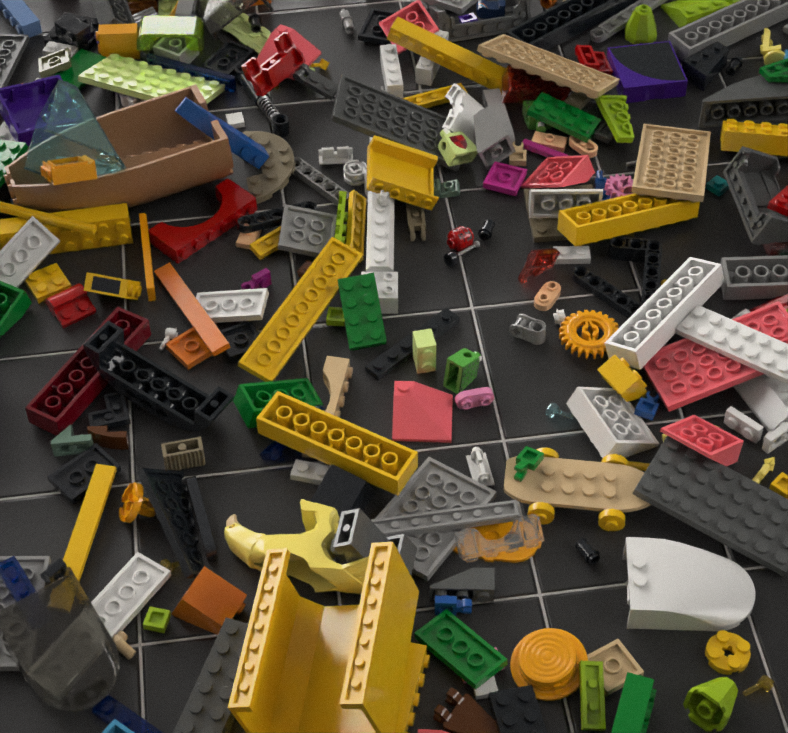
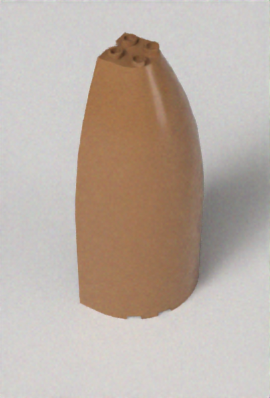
(134, 131)

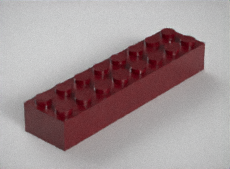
(78, 380)

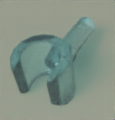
(553, 409)

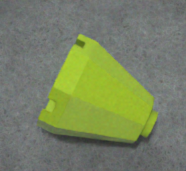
(641, 26)
(711, 703)

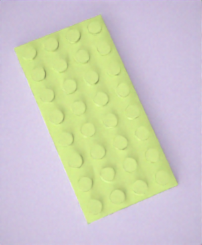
(144, 80)

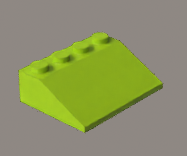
(688, 11)

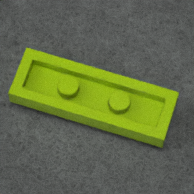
(592, 695)

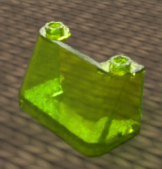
(171, 27)

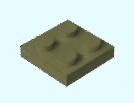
(54, 62)

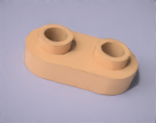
(583, 148)
(547, 296)

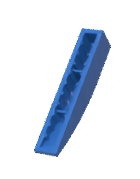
(239, 143)

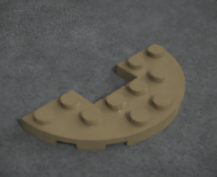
(275, 169)

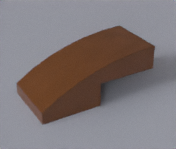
(107, 439)

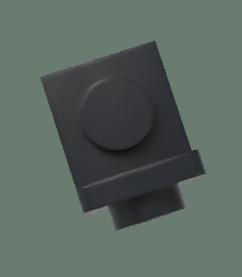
(54, 571)

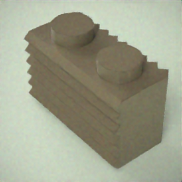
(183, 454)

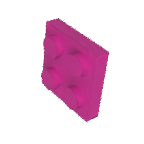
(505, 178)

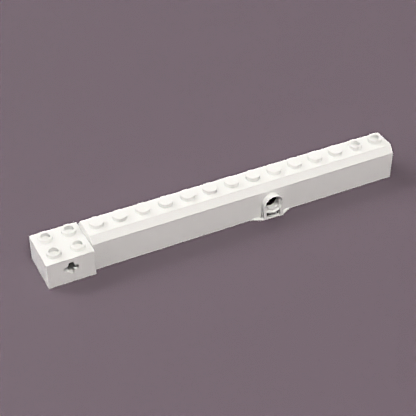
(381, 250)

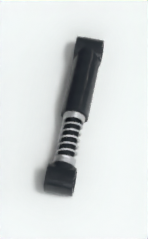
(279, 121)

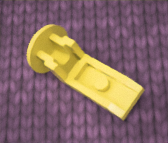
(770, 53)

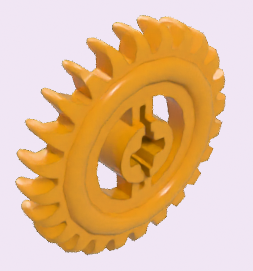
(588, 341)

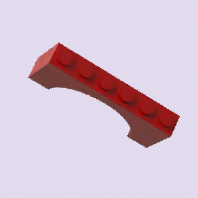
(182, 242)

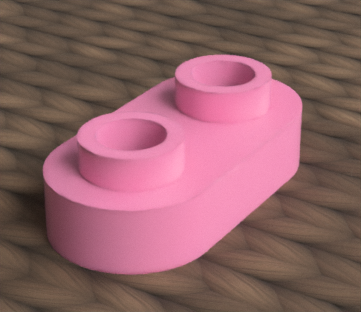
(474, 398)

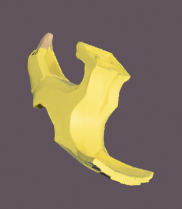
(310, 551)

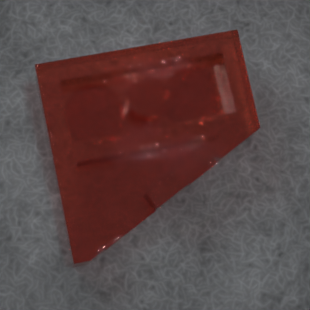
(537, 262)

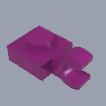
(259, 280)

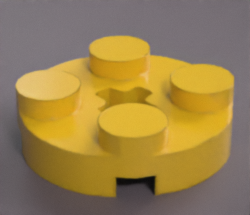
(727, 641)

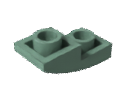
(446, 189)

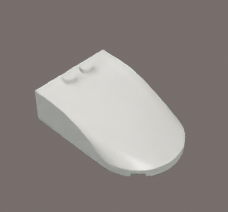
(684, 587)

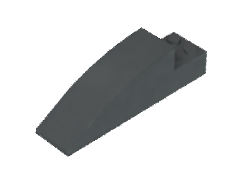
(746, 100)

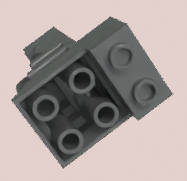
(357, 533)

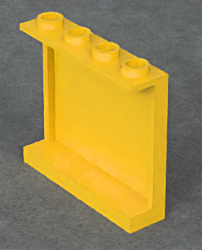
(401, 172)

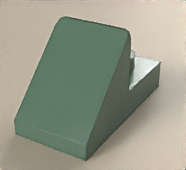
(68, 444)

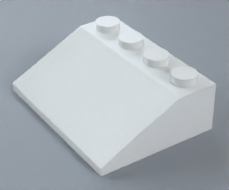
(610, 422)

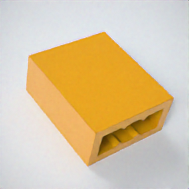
(118, 39)

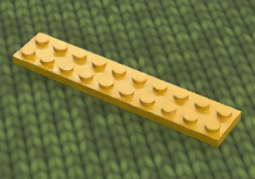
(299, 311)

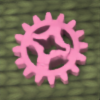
(618, 186)

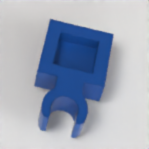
(647, 407)
(452, 604)

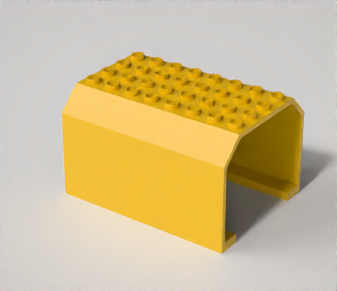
(326, 664)

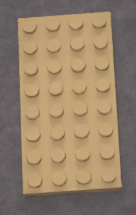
(548, 66)
(672, 163)

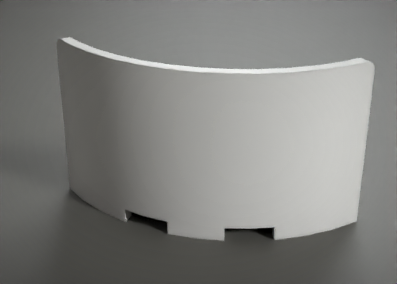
(461, 116)

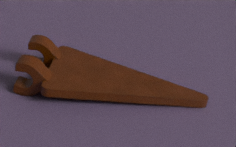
(465, 717)

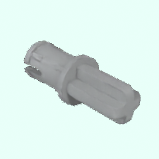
(347, 21)

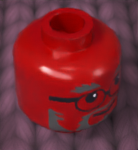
(460, 238)

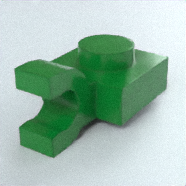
(527, 459)

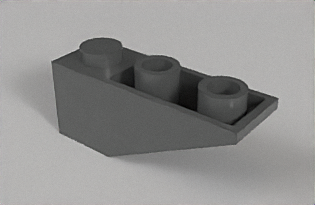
(471, 584)

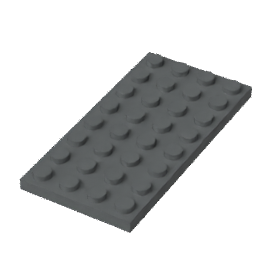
(388, 116)
(718, 503)

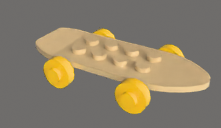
(577, 485)

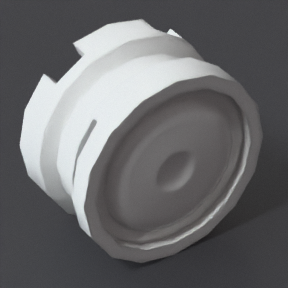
(354, 172)

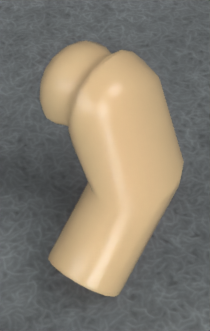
(123, 647)

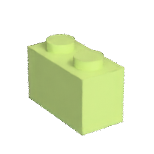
(424, 351)

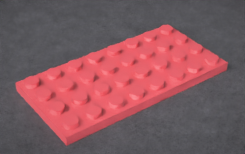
(691, 372)

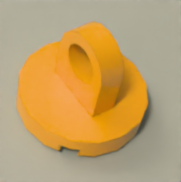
(135, 504)

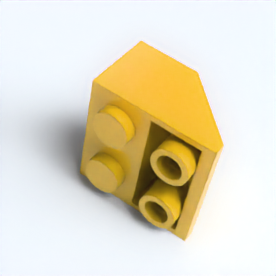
(623, 379)

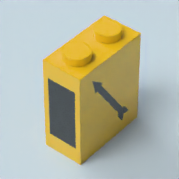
(112, 286)

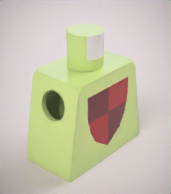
(456, 148)

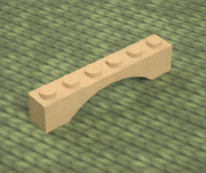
(335, 377)

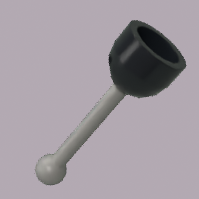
(452, 258)

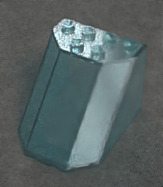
(70, 130)

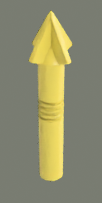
(768, 466)

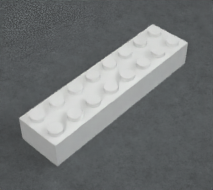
(660, 315)

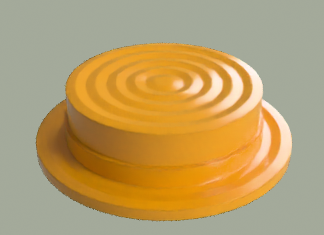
(549, 663)

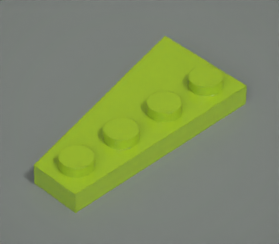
(616, 115)
(341, 217)

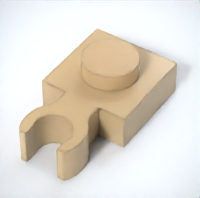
(519, 157)

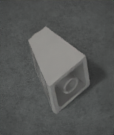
(491, 138)

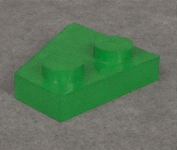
(776, 71)

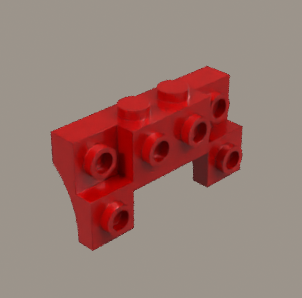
(276, 68)

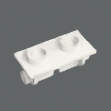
(329, 156)
(480, 467)

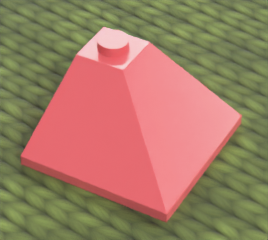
(412, 13)
(309, 51)
(560, 172)
(421, 413)
(705, 439)

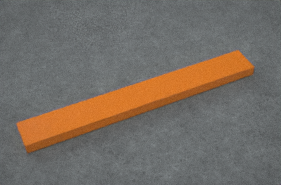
(192, 309)

